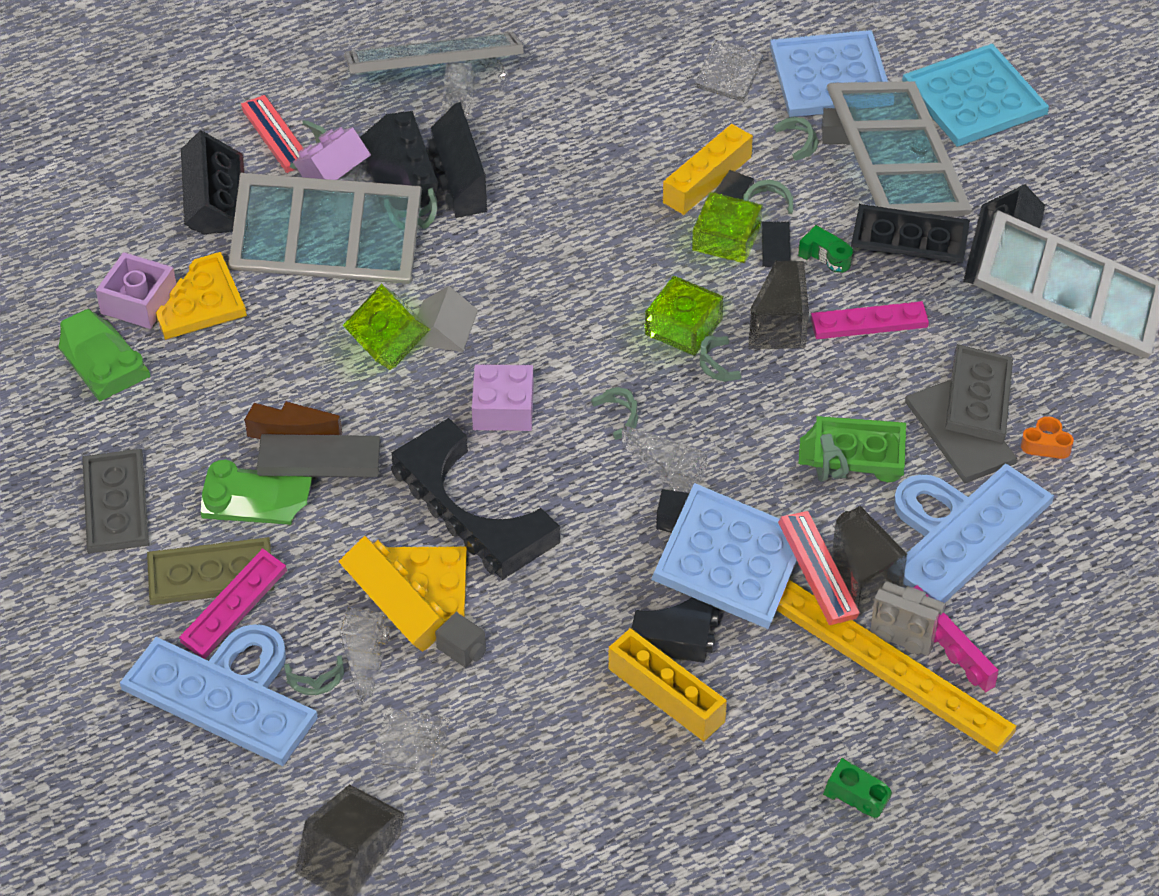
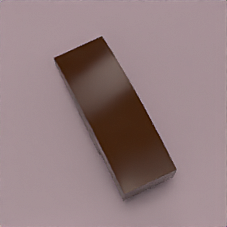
(290, 420)

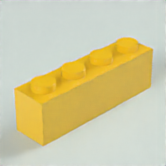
(707, 169)
(393, 592)
(667, 684)

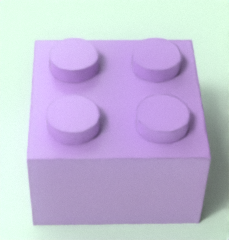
(333, 156)
(135, 290)
(503, 397)

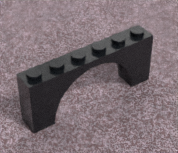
(500, 543)
(684, 628)

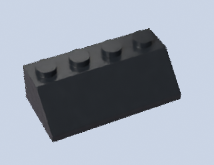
(399, 154)
(458, 163)
(210, 183)
(1017, 203)
(910, 233)

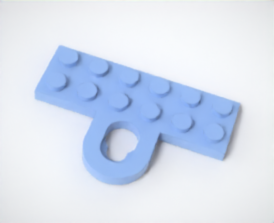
(973, 531)
(221, 700)

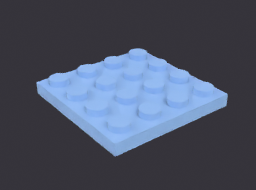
(812, 62)
(727, 556)

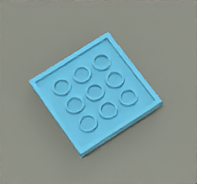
(976, 94)

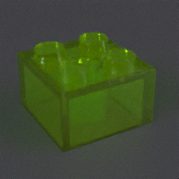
(727, 227)
(683, 315)
(386, 327)

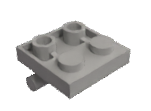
(906, 617)

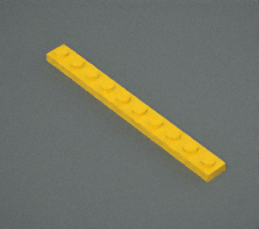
(898, 670)

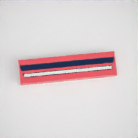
(272, 130)
(818, 568)

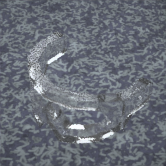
(486, 63)

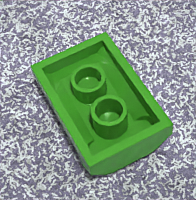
(100, 354)
(866, 444)
(245, 496)

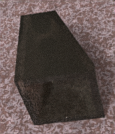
(780, 309)
(866, 556)
(347, 841)

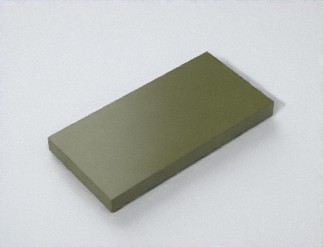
(198, 570)

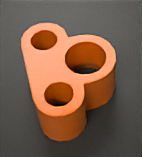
(1048, 445)

